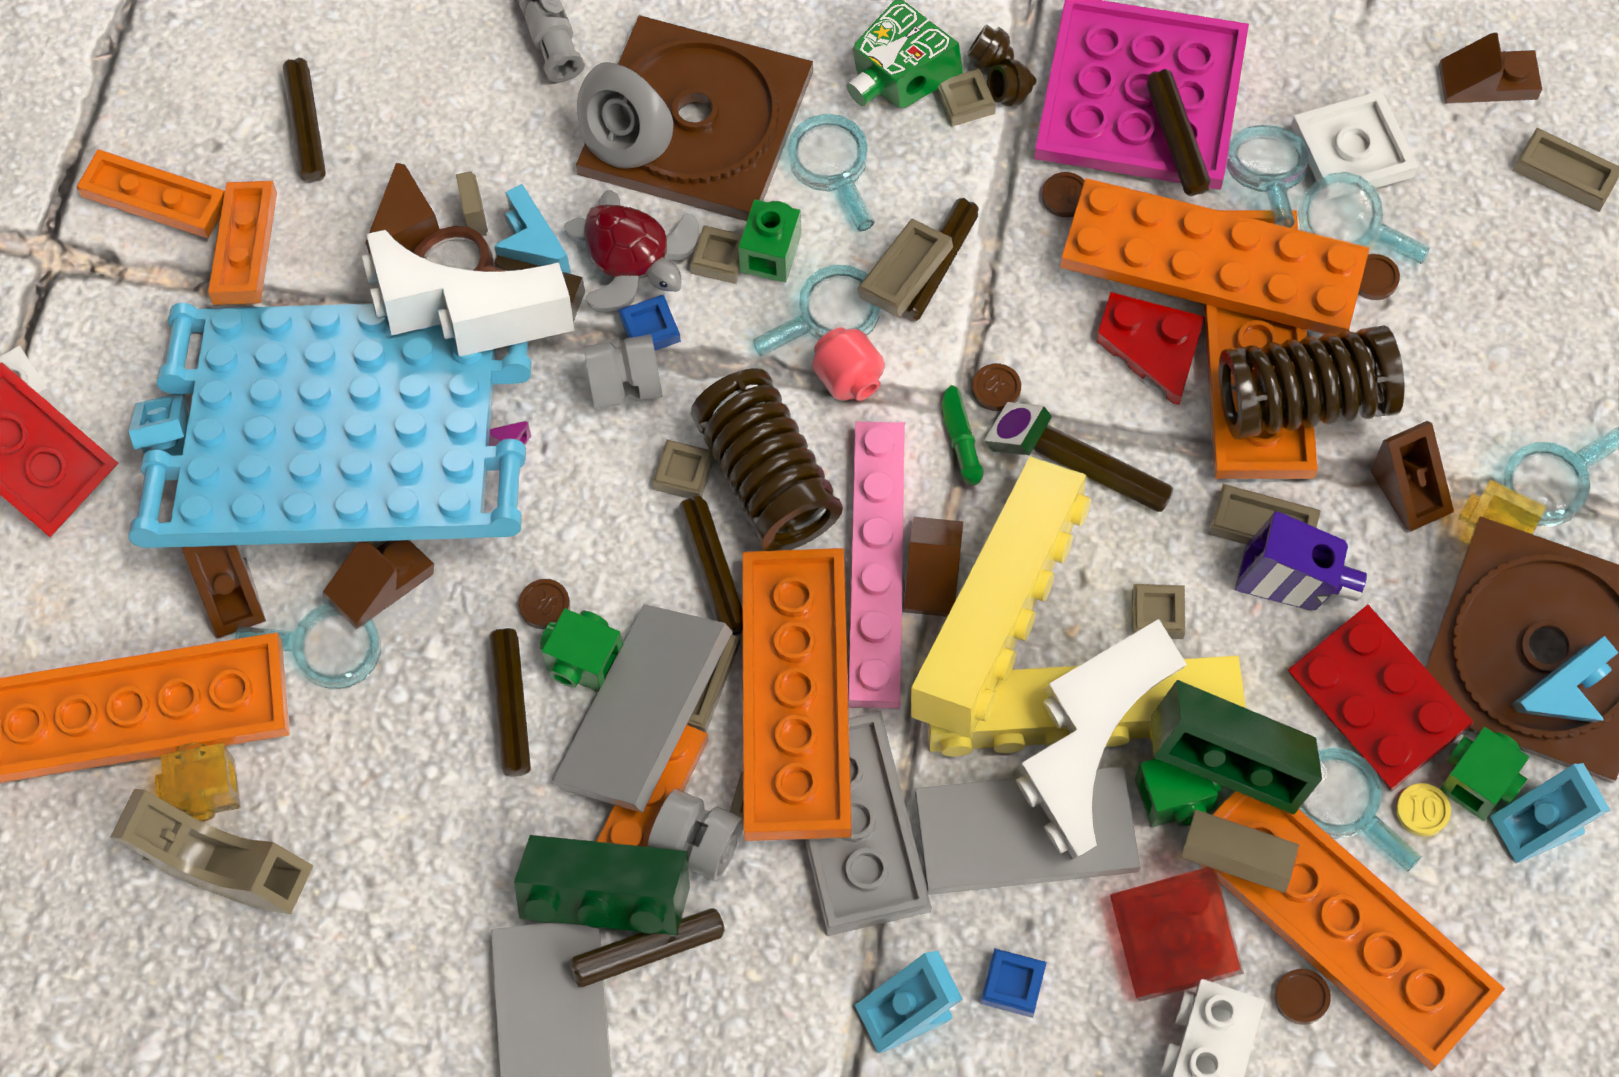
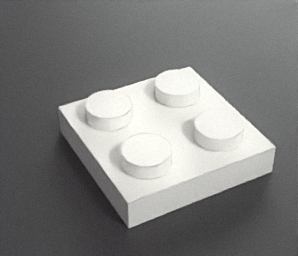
(1356, 139)

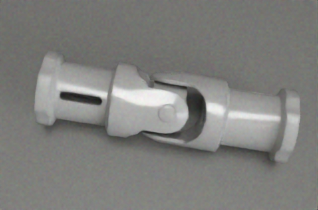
(553, 35)

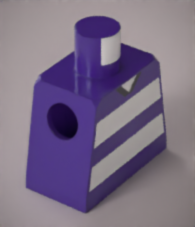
(1297, 565)

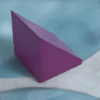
(518, 431)

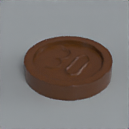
(1062, 193)
(1379, 278)
(996, 386)
(543, 602)
(1302, 996)

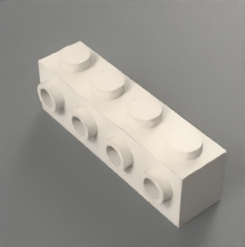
(1216, 1033)

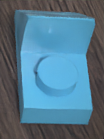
(532, 236)
(160, 424)
(1558, 692)
(1550, 813)
(909, 1003)

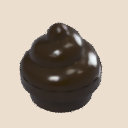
(990, 48)
(1010, 82)

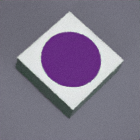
(1018, 428)

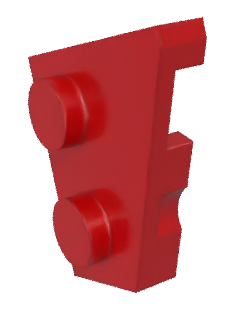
(1151, 340)

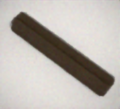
(304, 120)
(1178, 132)
(957, 226)
(1104, 469)
(712, 563)
(510, 702)
(645, 948)

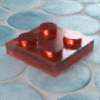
(1176, 933)

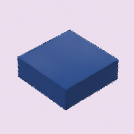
(651, 318)
(1013, 982)

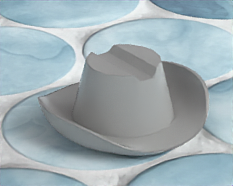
(622, 117)

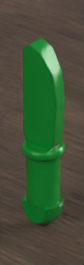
(961, 436)

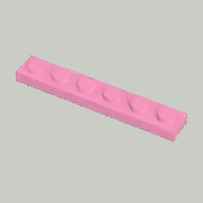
(877, 566)

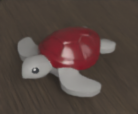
(631, 247)

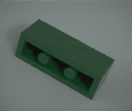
(1235, 747)
(602, 885)

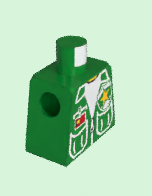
(902, 58)

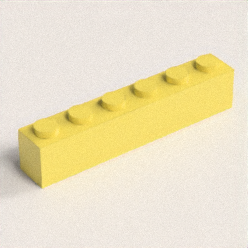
(999, 598)
(1022, 719)

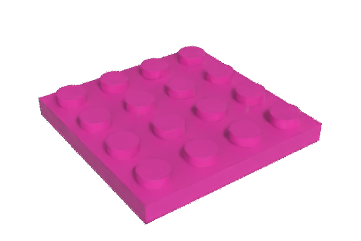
(1099, 96)

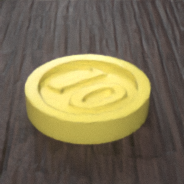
(1423, 810)

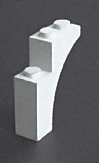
(471, 306)
(1091, 706)

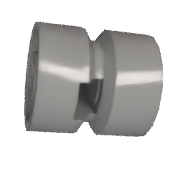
(622, 371)
(679, 827)

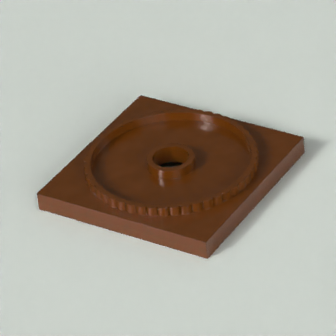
(737, 147)
(1482, 649)

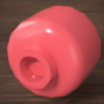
(848, 364)

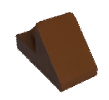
(1488, 75)
(376, 579)
(225, 587)

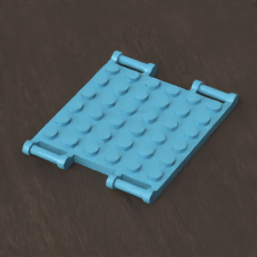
(329, 432)

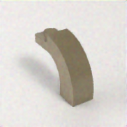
(209, 858)

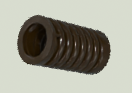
(1330, 387)
(765, 458)

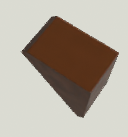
(404, 211)
(1413, 476)
(933, 566)

